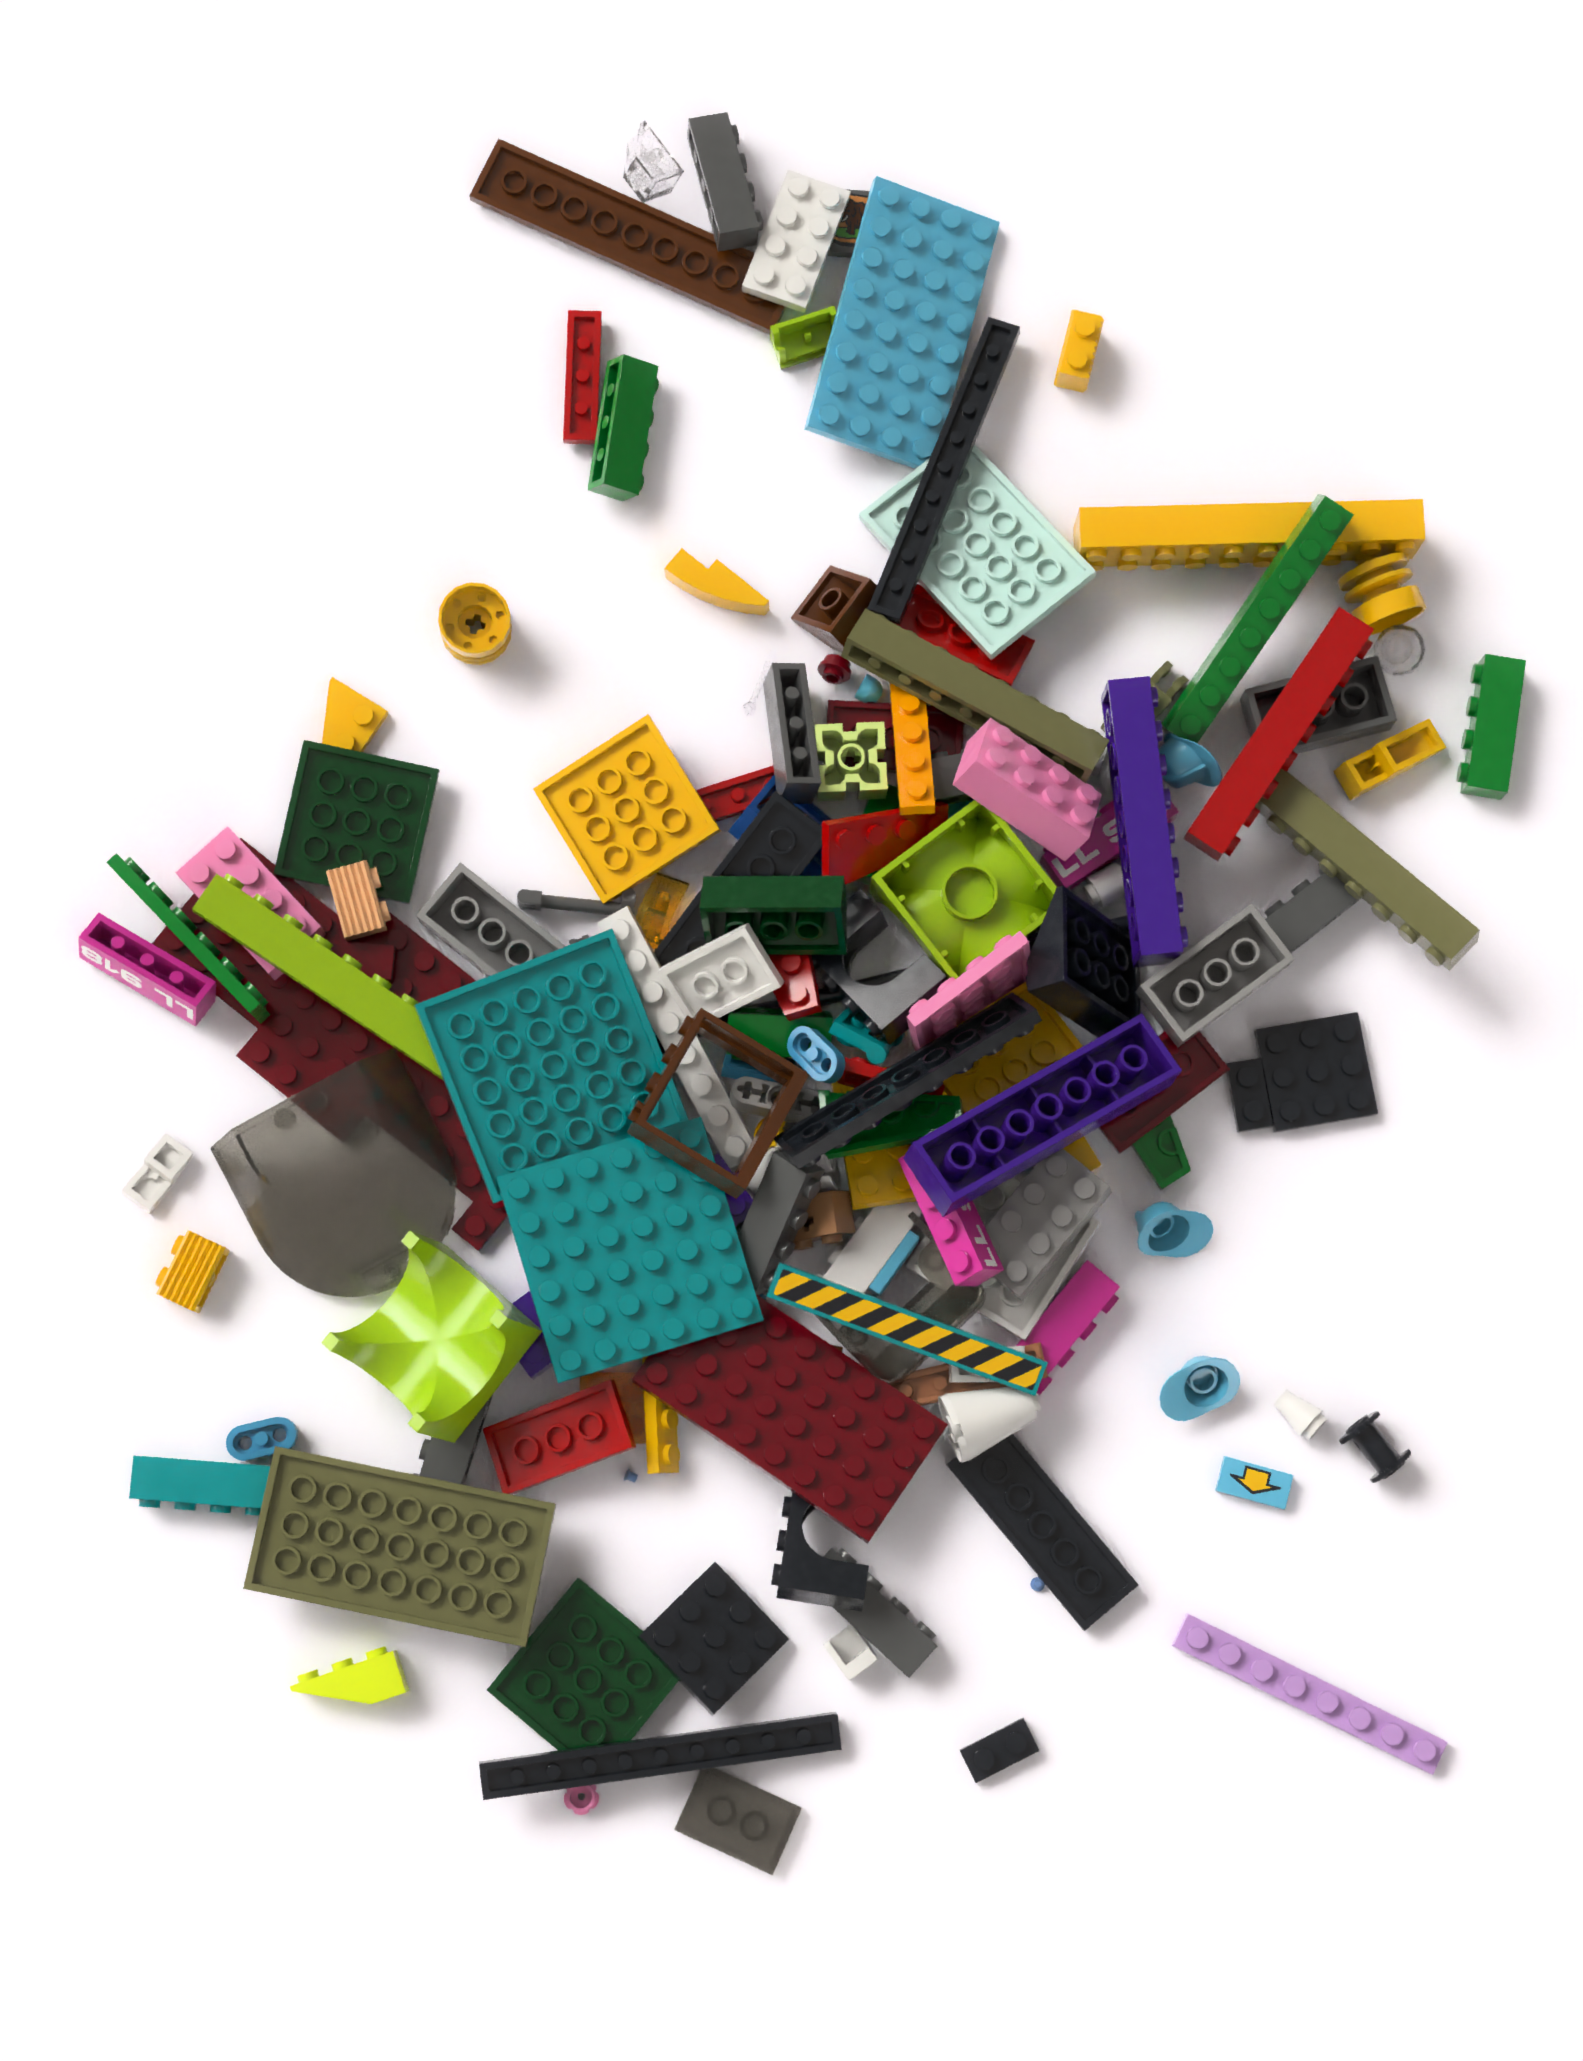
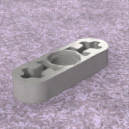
(771, 1089)

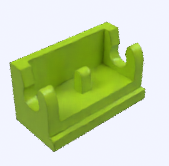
(802, 337)

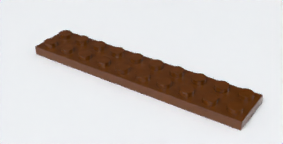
(621, 232)

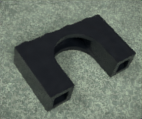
(884, 1004)
(809, 1576)

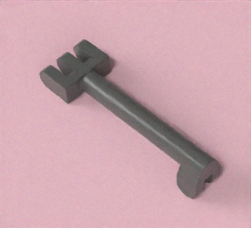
(536, 900)

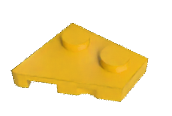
(350, 718)

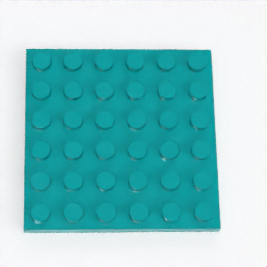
(547, 1057)
(627, 1253)

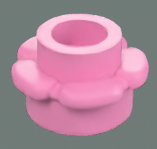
(583, 1806)

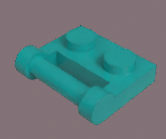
(852, 1033)

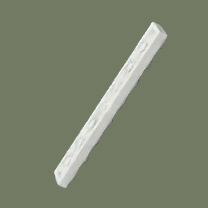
(666, 1017)

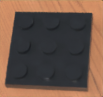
(1316, 1072)
(713, 1638)

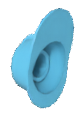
(1188, 763)
(1172, 1231)
(1199, 1388)

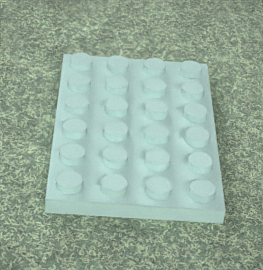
(994, 558)

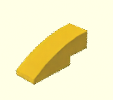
(715, 584)
(1389, 759)

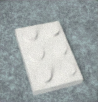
(722, 974)

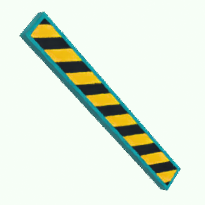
(906, 1328)

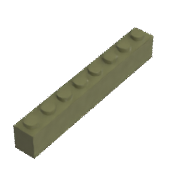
(969, 693)
(1368, 872)

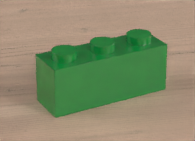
(772, 1027)

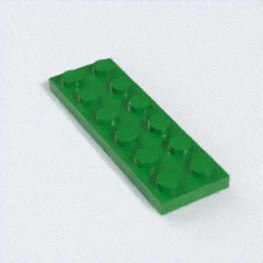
(183, 928)

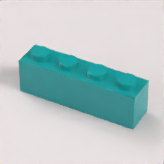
(198, 1483)

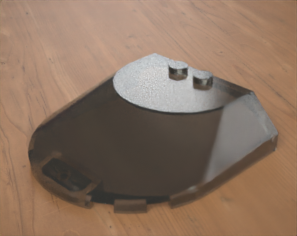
(343, 1177)

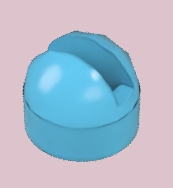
(869, 690)

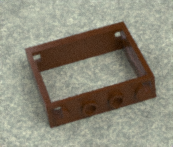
(751, 1053)

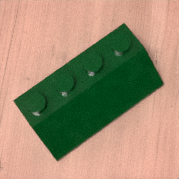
(784, 911)

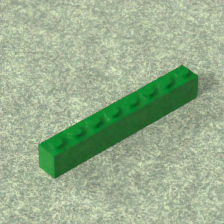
(1257, 619)

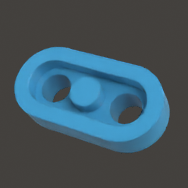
(818, 1057)
(262, 1438)

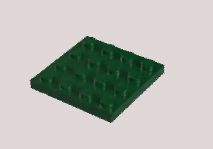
(355, 810)
(583, 1674)

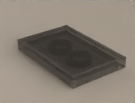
(738, 1818)

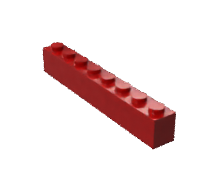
(1278, 735)

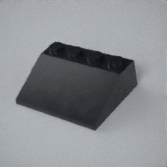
(1084, 966)

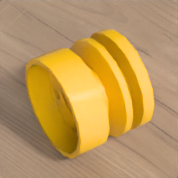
(1379, 589)
(462, 609)

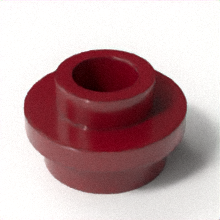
(834, 669)

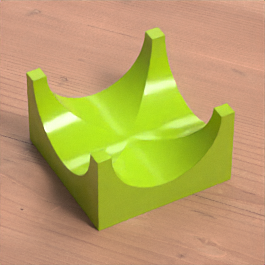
(965, 888)
(439, 1340)

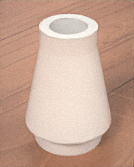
(1300, 1414)

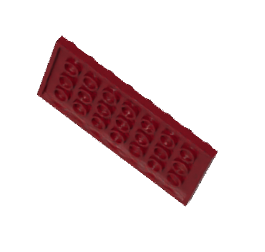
(799, 1415)

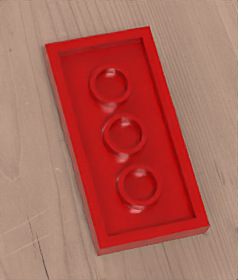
(935, 626)
(559, 1437)

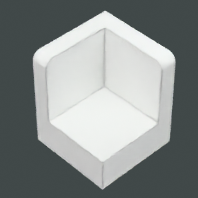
(849, 1652)

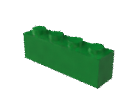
(623, 428)
(1492, 726)

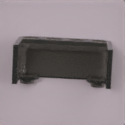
(936, 1300)

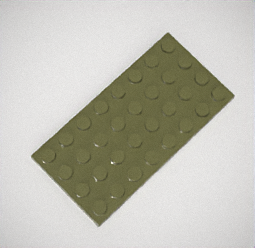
(400, 1546)

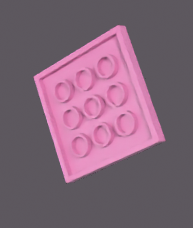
(975, 989)

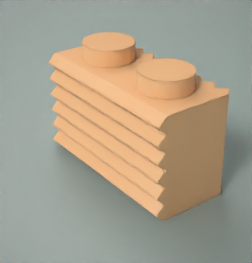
(358, 900)

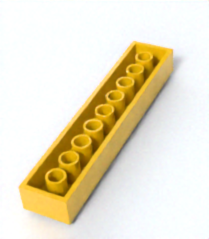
(1237, 533)

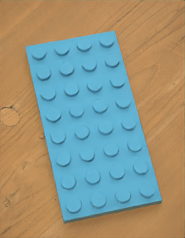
(902, 324)

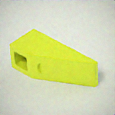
(362, 1682)

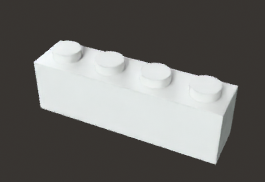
(871, 1245)

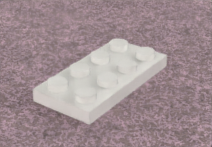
(796, 241)

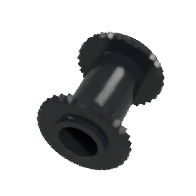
(1375, 1447)

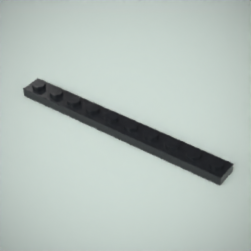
(944, 470)
(659, 1755)

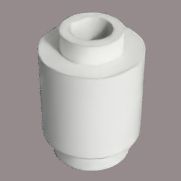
(1105, 885)

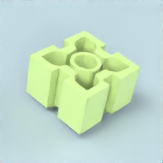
(866, 747)

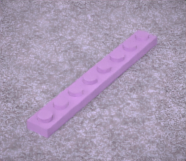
(1309, 1693)

